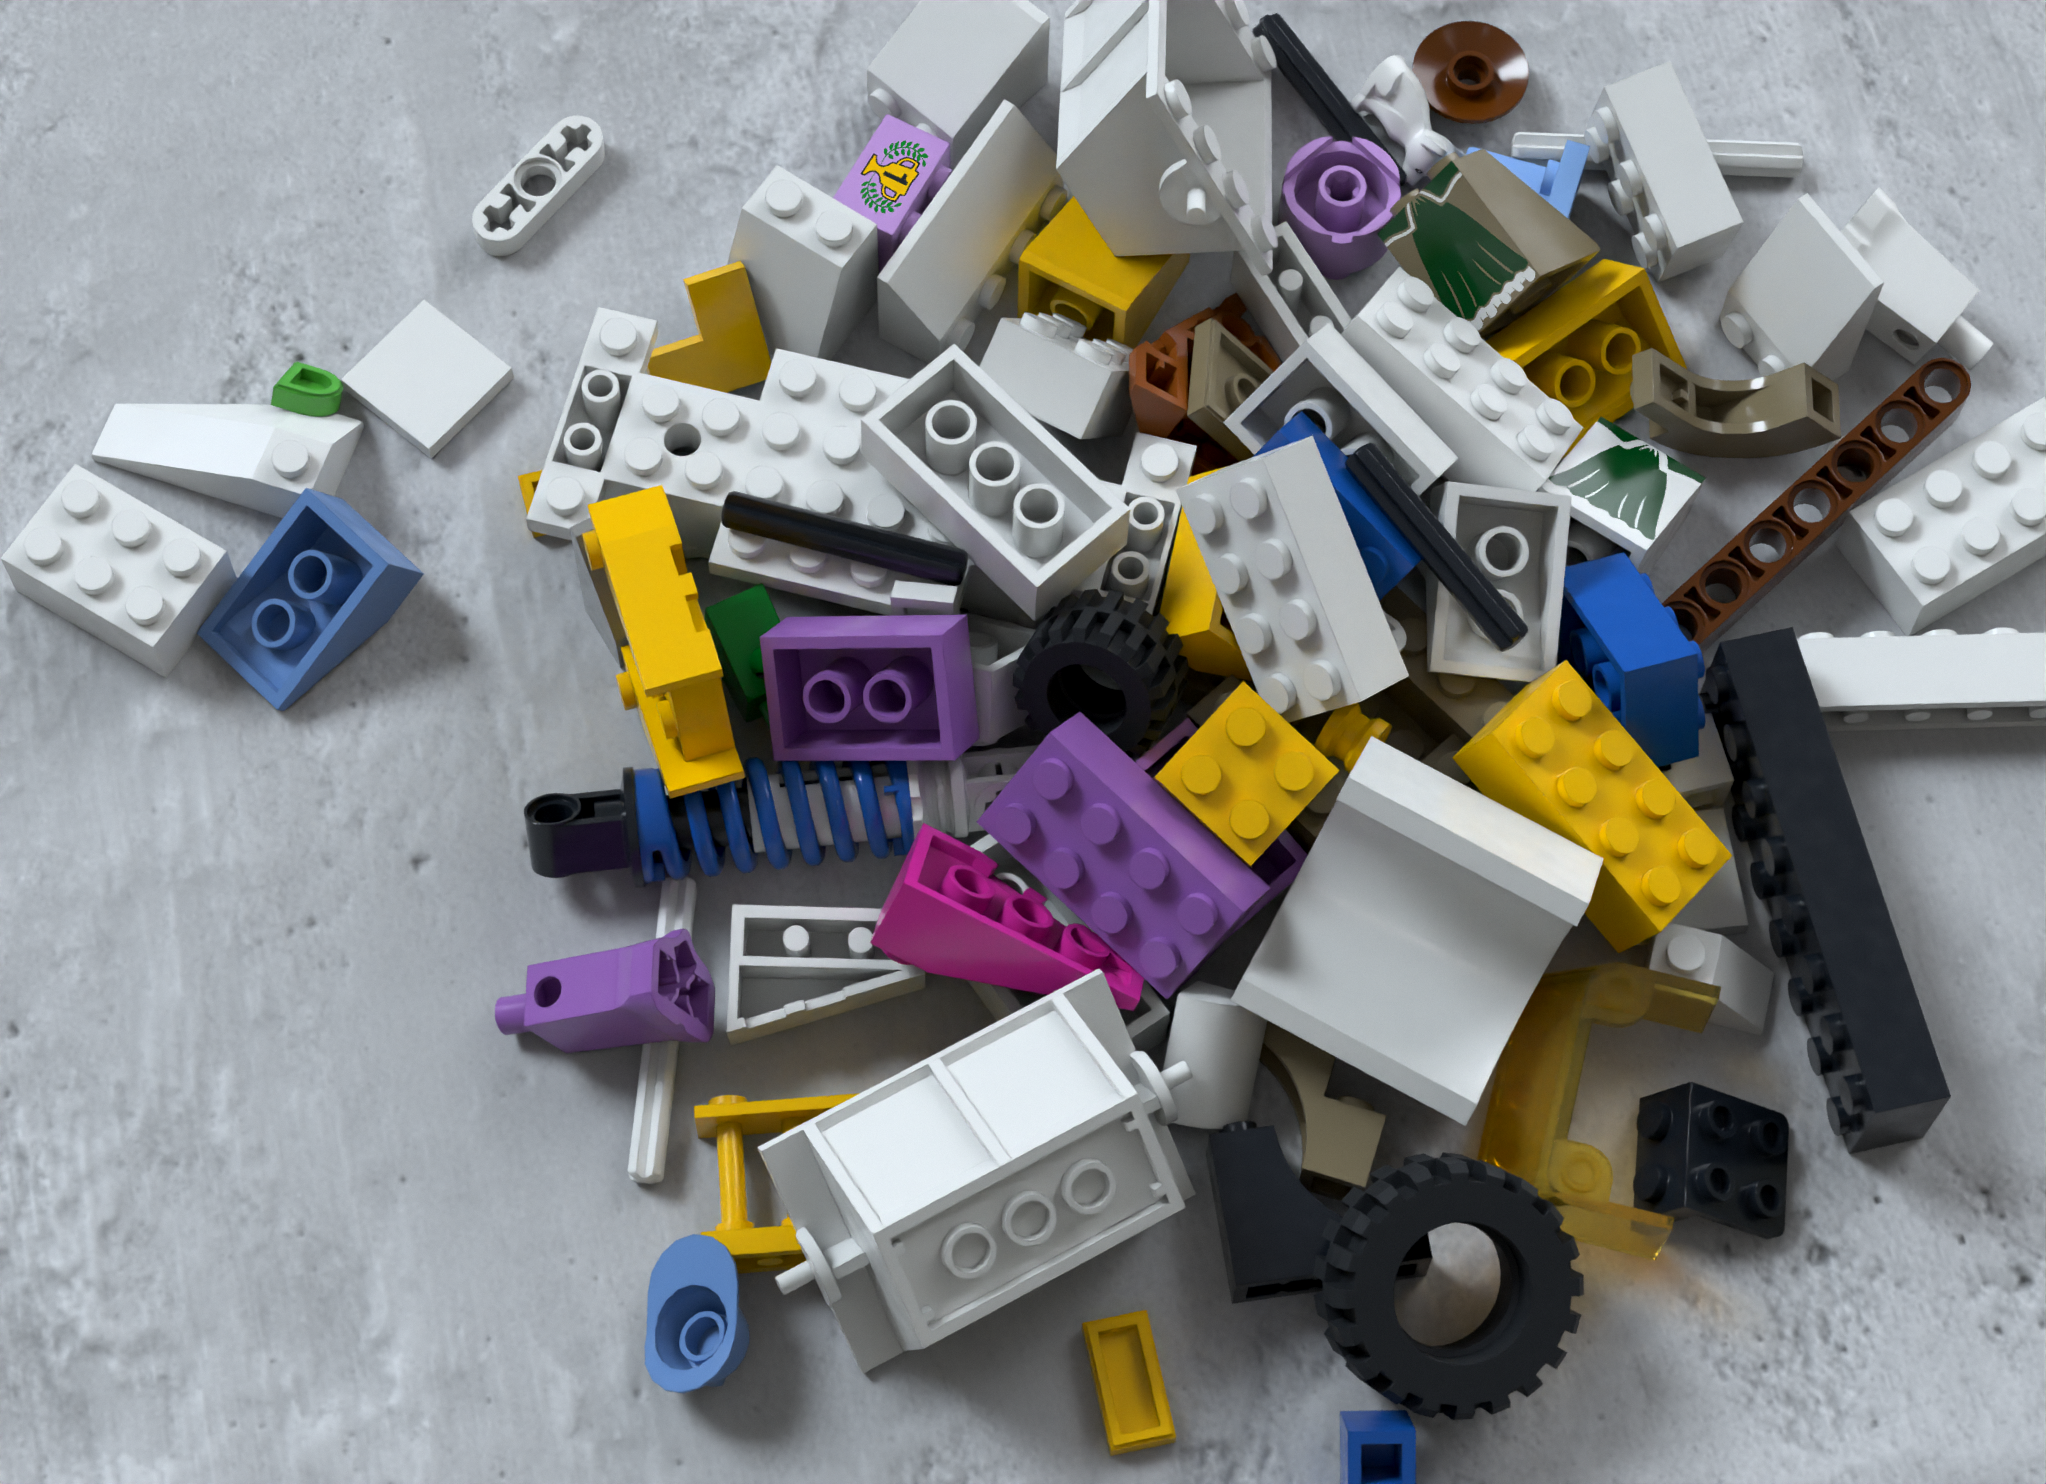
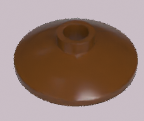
(1473, 53)

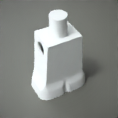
(1920, 287)

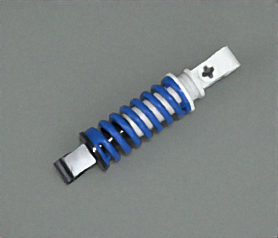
(766, 814)

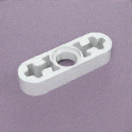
(535, 211)

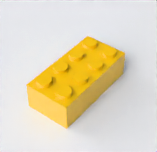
(1584, 777)

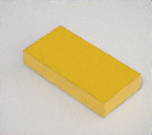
(1128, 1382)

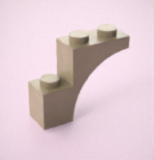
(1337, 1134)

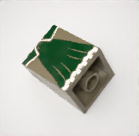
(1484, 241)

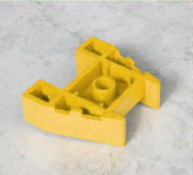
(670, 651)

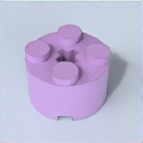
(1339, 201)

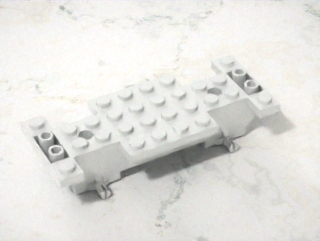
(799, 451)

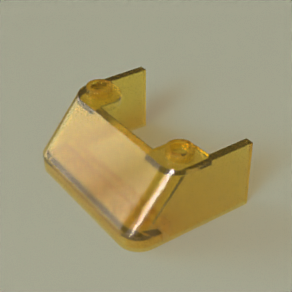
(1539, 1086)

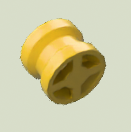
(1348, 733)

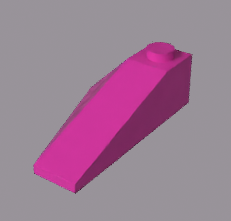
(971, 926)

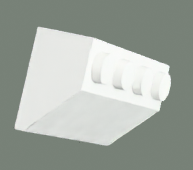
(969, 238)

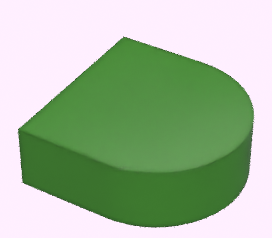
(308, 391)

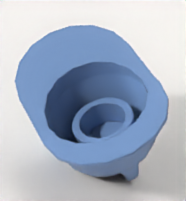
(694, 1316)

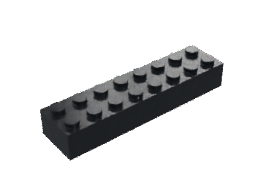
(1822, 896)

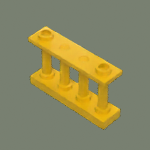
(728, 1120)

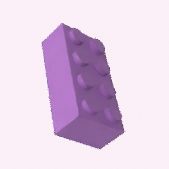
(1122, 854)

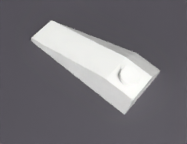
(231, 451)

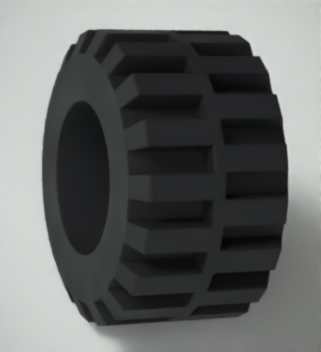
(1120, 642)

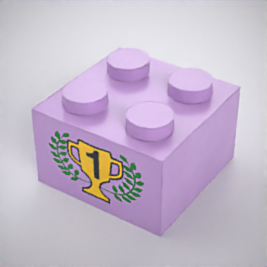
(895, 181)

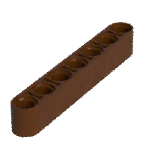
(1828, 492)

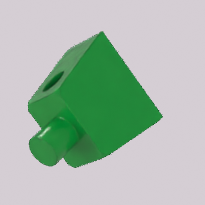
(736, 636)

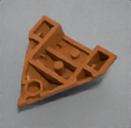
(1162, 381)

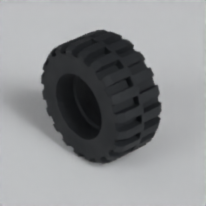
(1529, 1307)

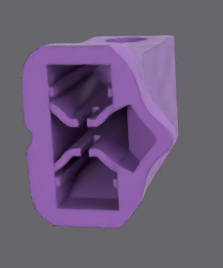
(616, 997)

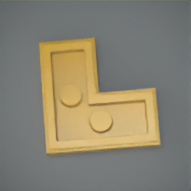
(730, 339)

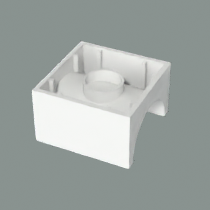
(1418, 930)

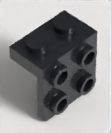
(1712, 1159)

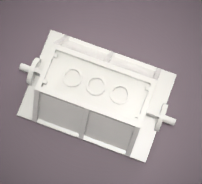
(1169, 126)
(981, 1172)

